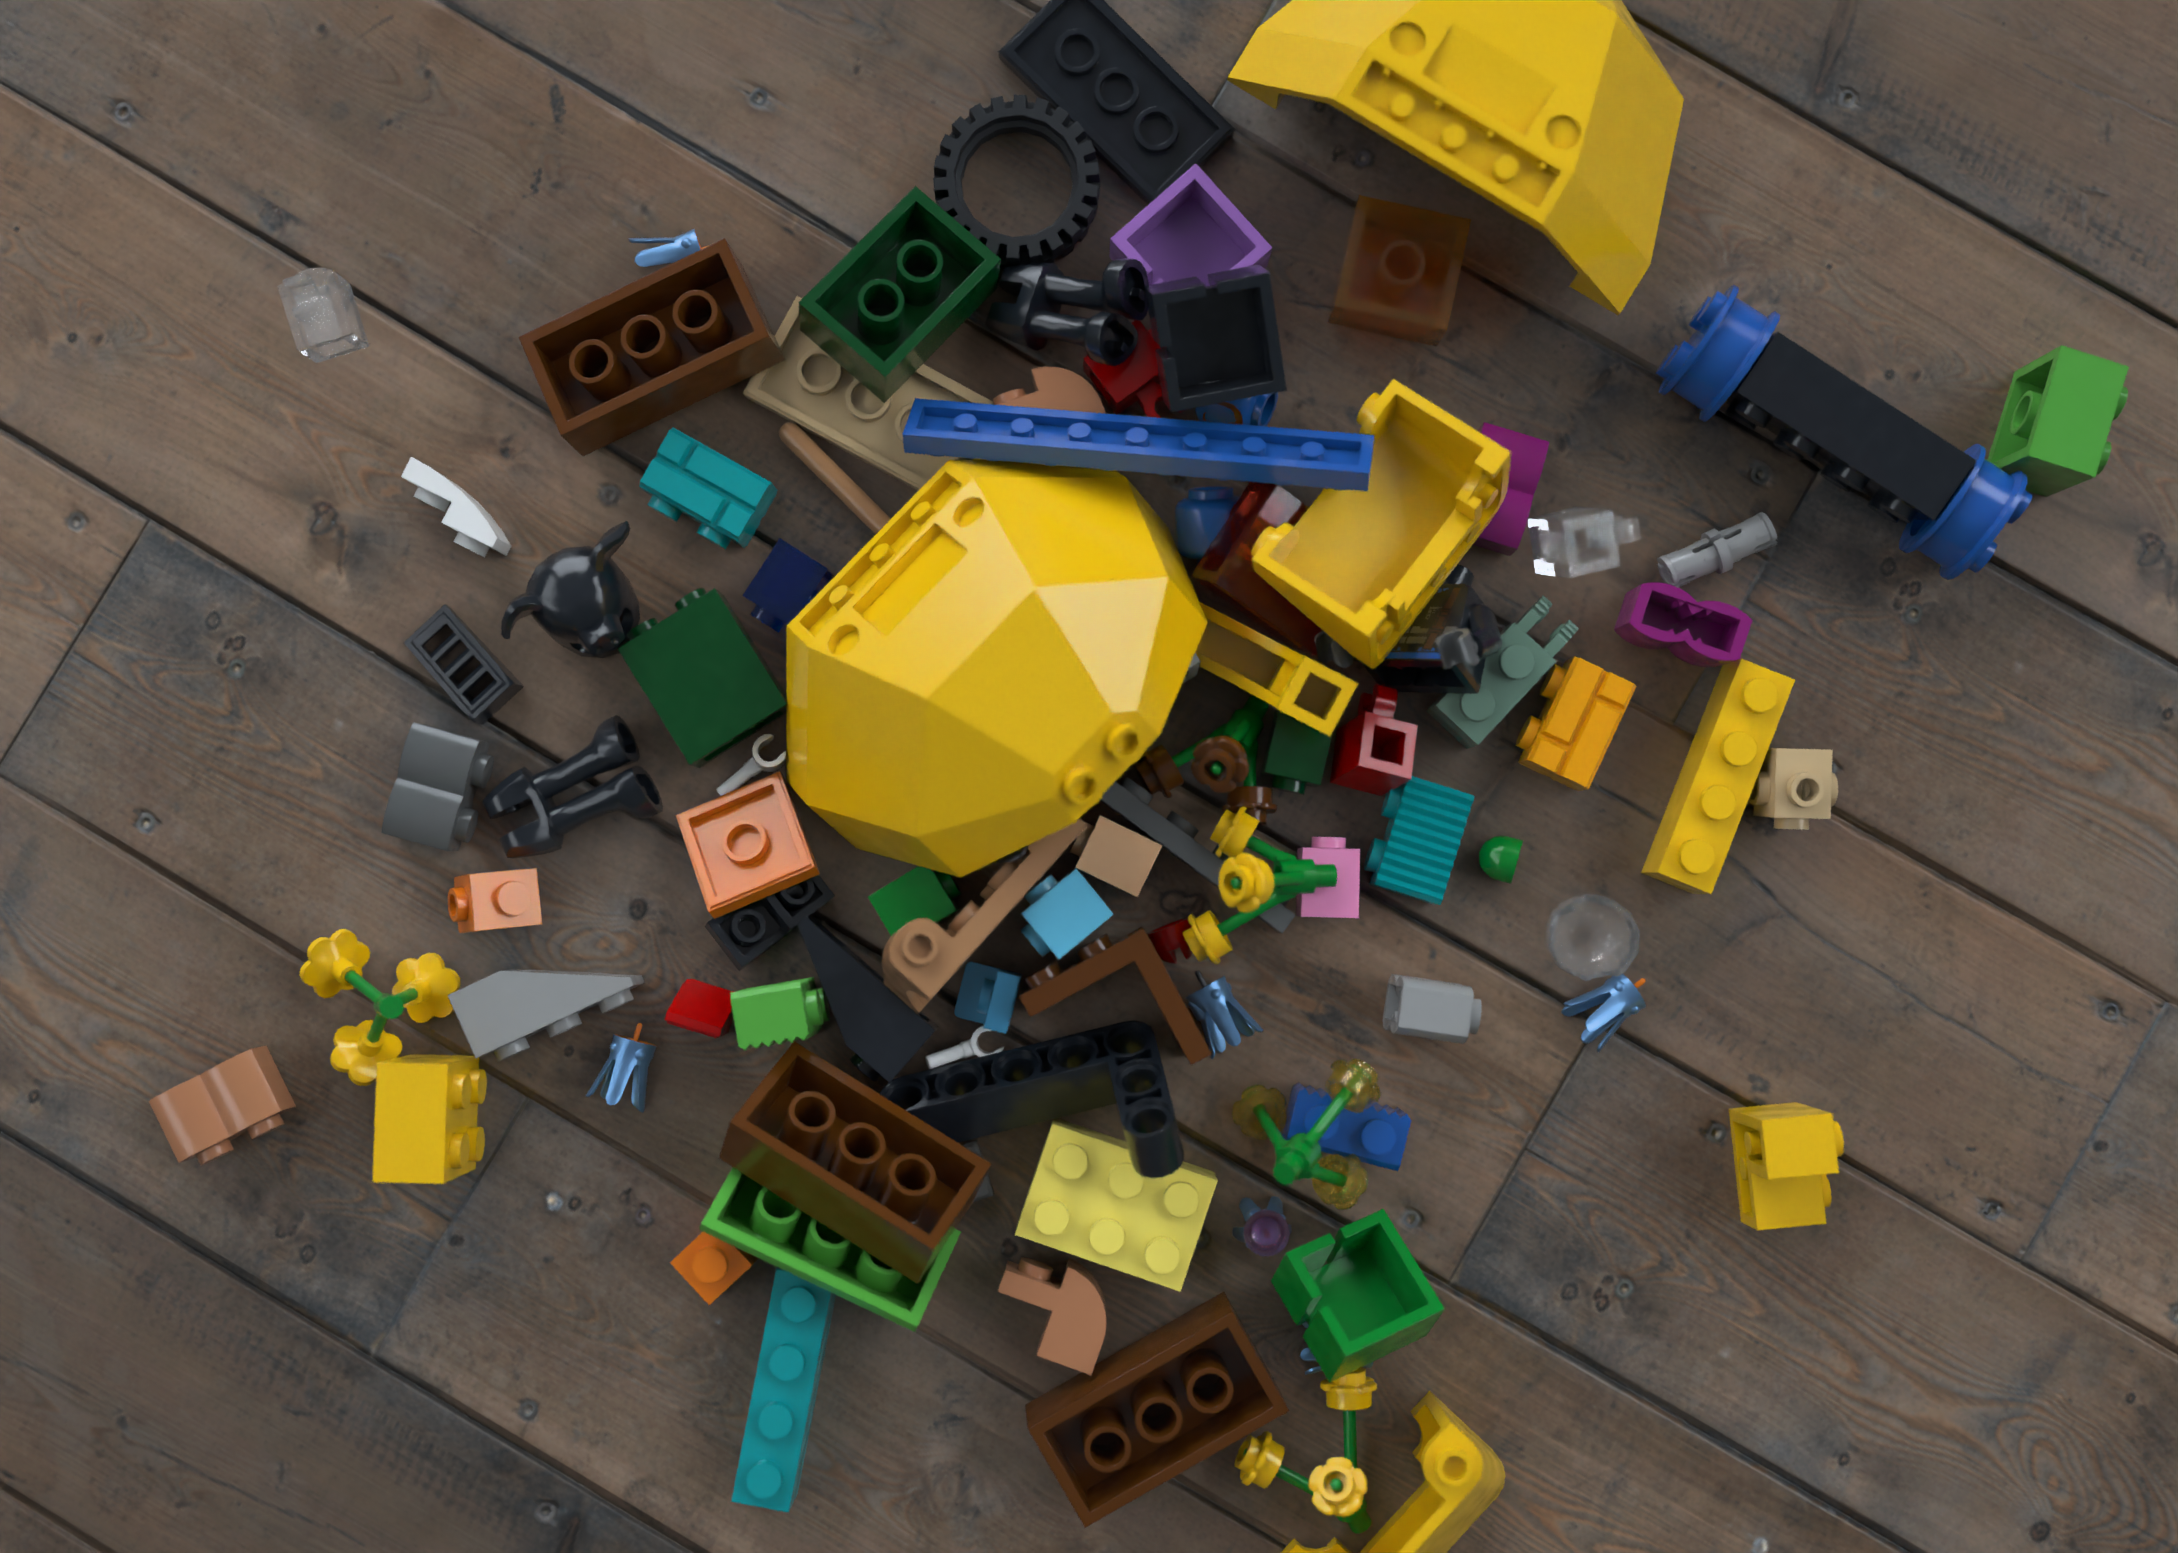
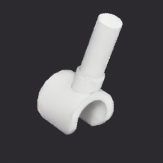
(752, 766)
(963, 1050)

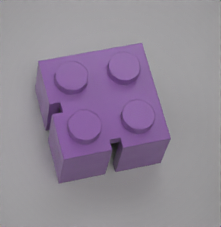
(1190, 233)

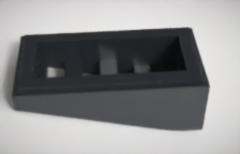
(493, 696)

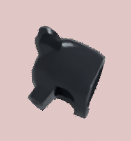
(580, 598)

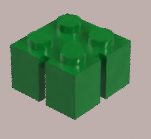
(1362, 1300)

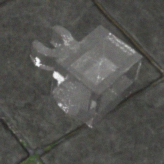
(322, 314)
(1579, 540)

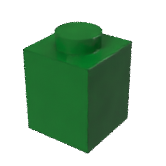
(915, 896)

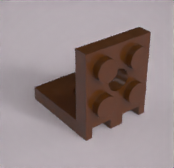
(1104, 957)

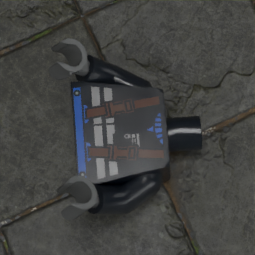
(1441, 647)

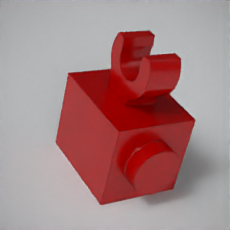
(1133, 379)
(1374, 749)

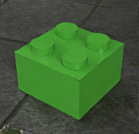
(2059, 419)

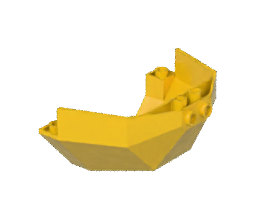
(1518, 99)
(988, 663)

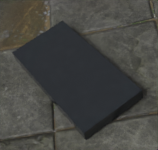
(1119, 90)

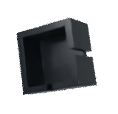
(1216, 338)

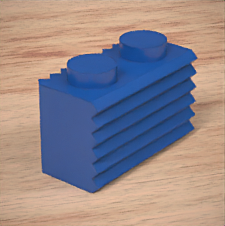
(1373, 1135)

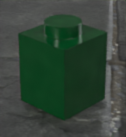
(1295, 754)

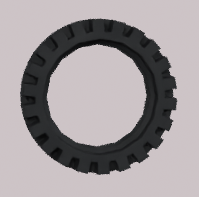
(1040, 121)

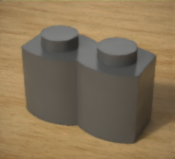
(437, 788)

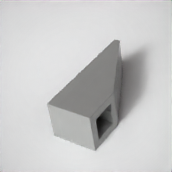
(521, 1002)

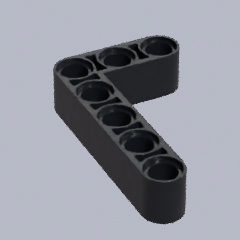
(1054, 1081)

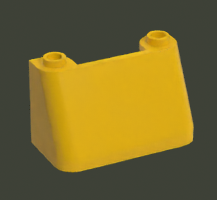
(1379, 555)
(1459, 1486)

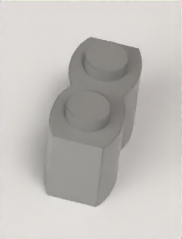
(1431, 1009)

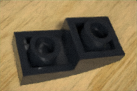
(760, 925)

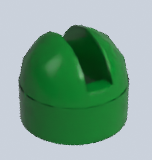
(1499, 857)

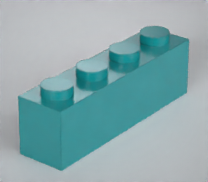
(783, 1393)

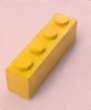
(1718, 776)

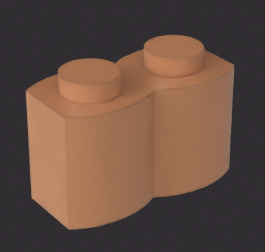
(223, 1104)

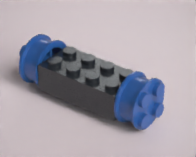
(1945, 495)

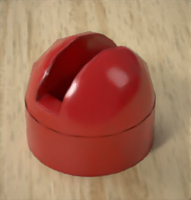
(1170, 937)

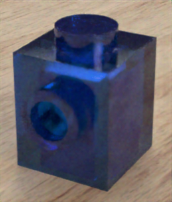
(785, 585)

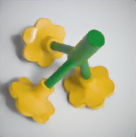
(421, 988)

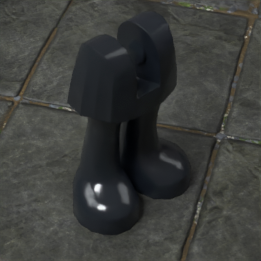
(1044, 289)
(627, 791)

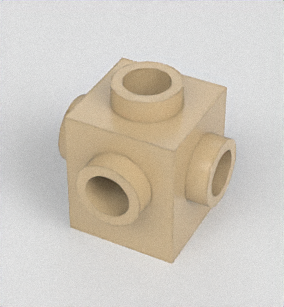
(1795, 787)

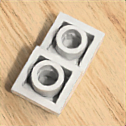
(465, 515)

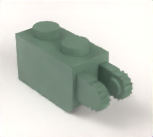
(1504, 679)

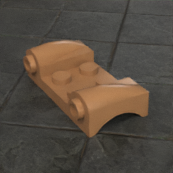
(925, 957)

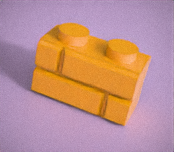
(1574, 723)

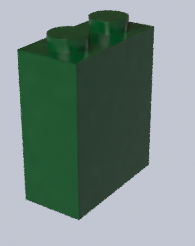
(704, 676)

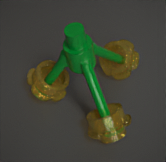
(1335, 1177)

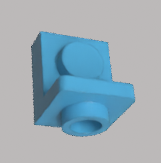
(988, 996)

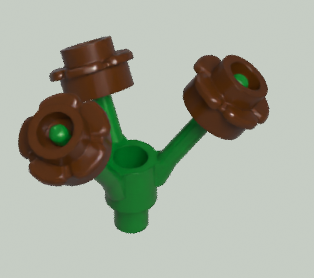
(1220, 762)

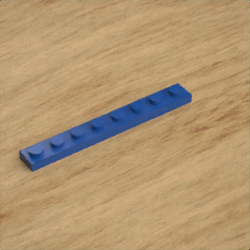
(1140, 444)

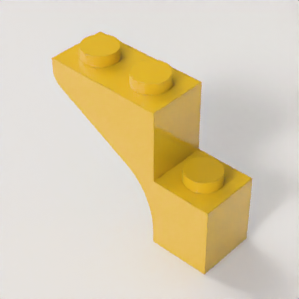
(1273, 672)

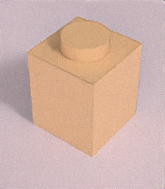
(1115, 855)

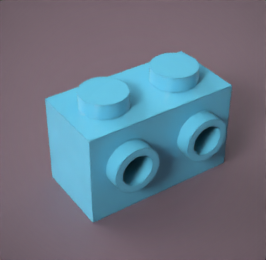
(1062, 914)

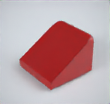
(701, 1009)

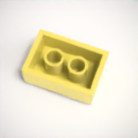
(1103, 1211)

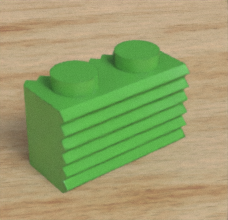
(779, 1012)

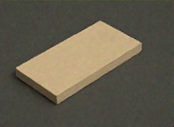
(836, 407)

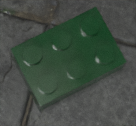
(899, 294)

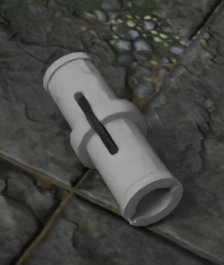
(1717, 550)

